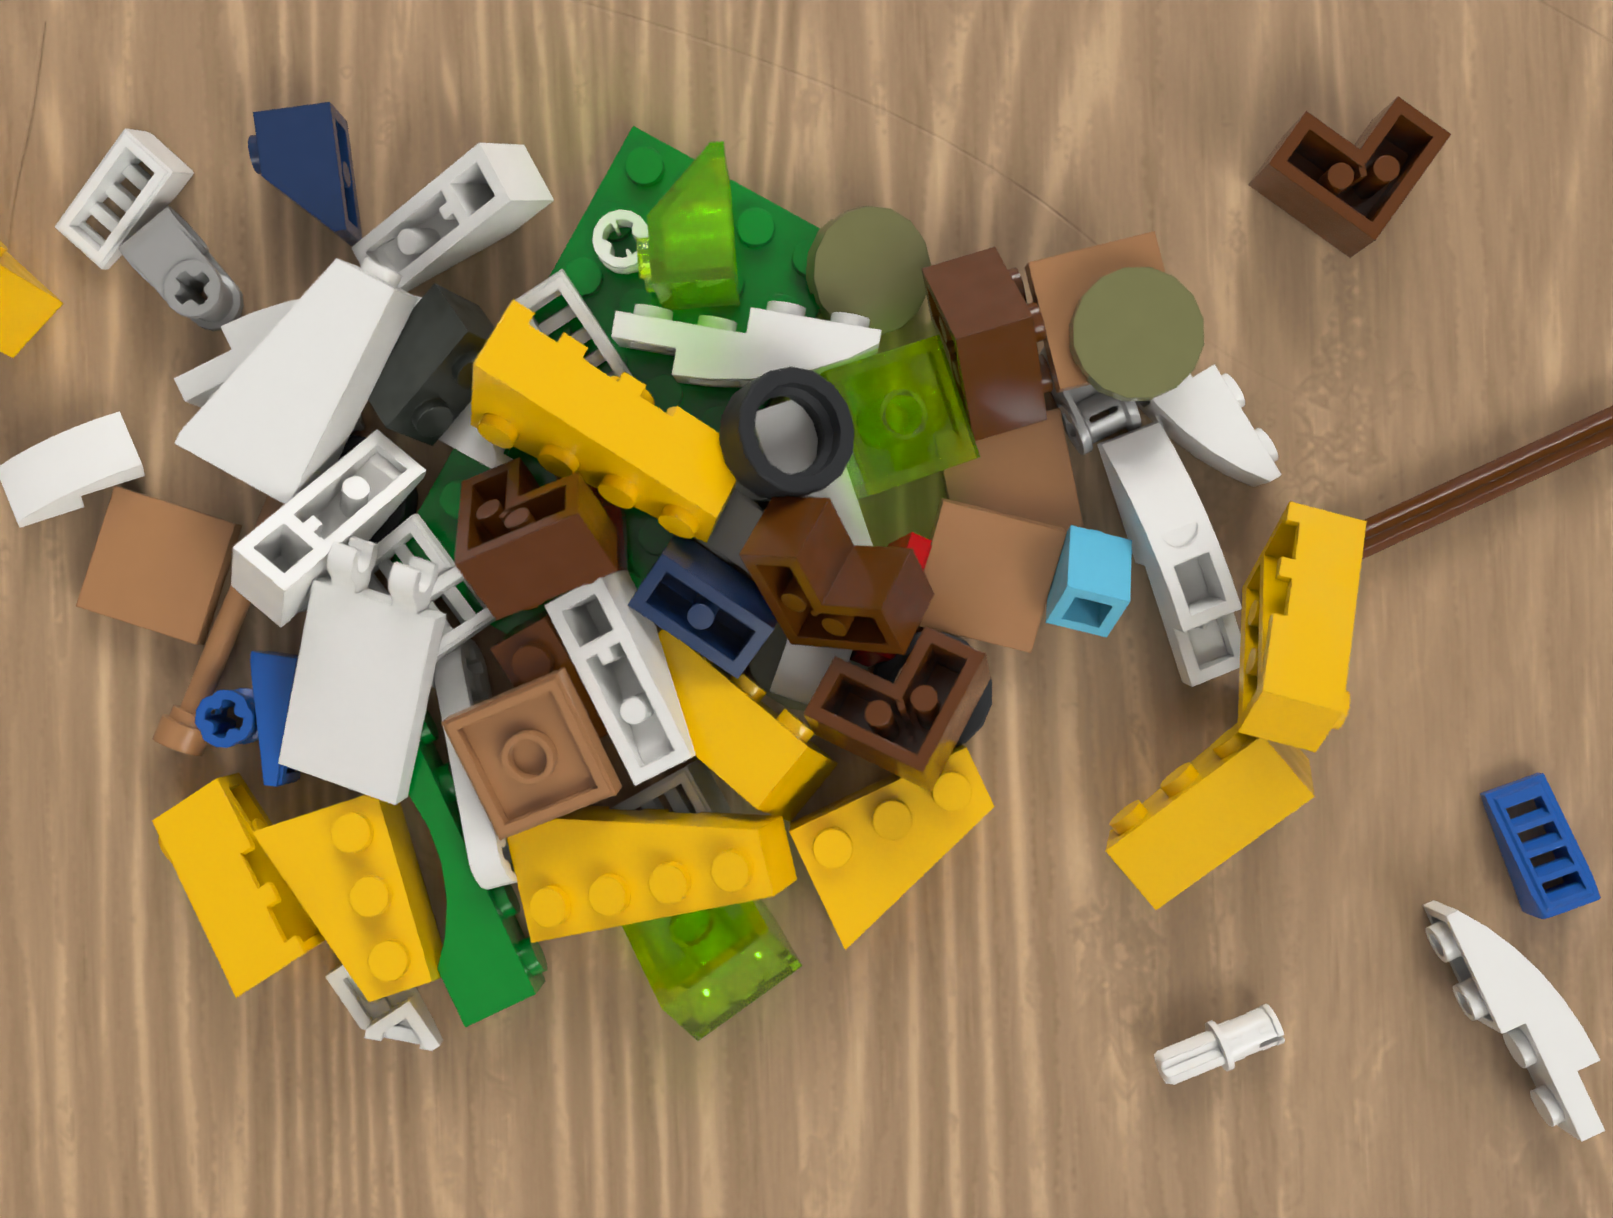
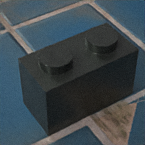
(431, 366)

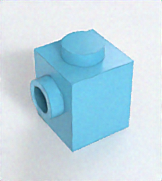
(1090, 582)

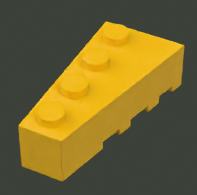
(606, 427)
(644, 865)

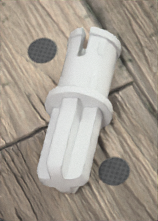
(1220, 1045)

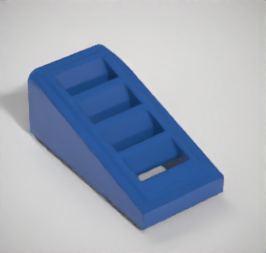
(272, 689)
(1569, 863)

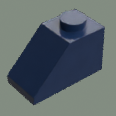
(310, 162)

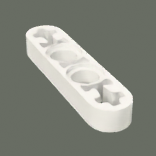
(461, 683)

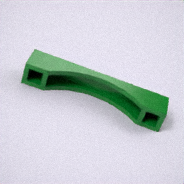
(484, 950)

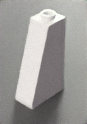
(305, 383)

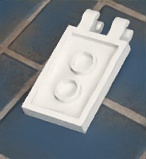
(364, 674)

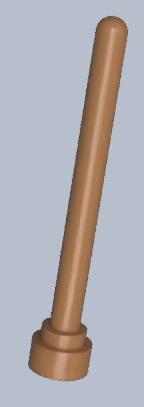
(179, 727)

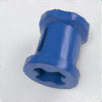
(218, 728)

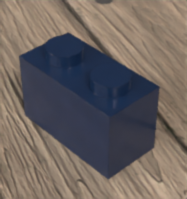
(705, 605)

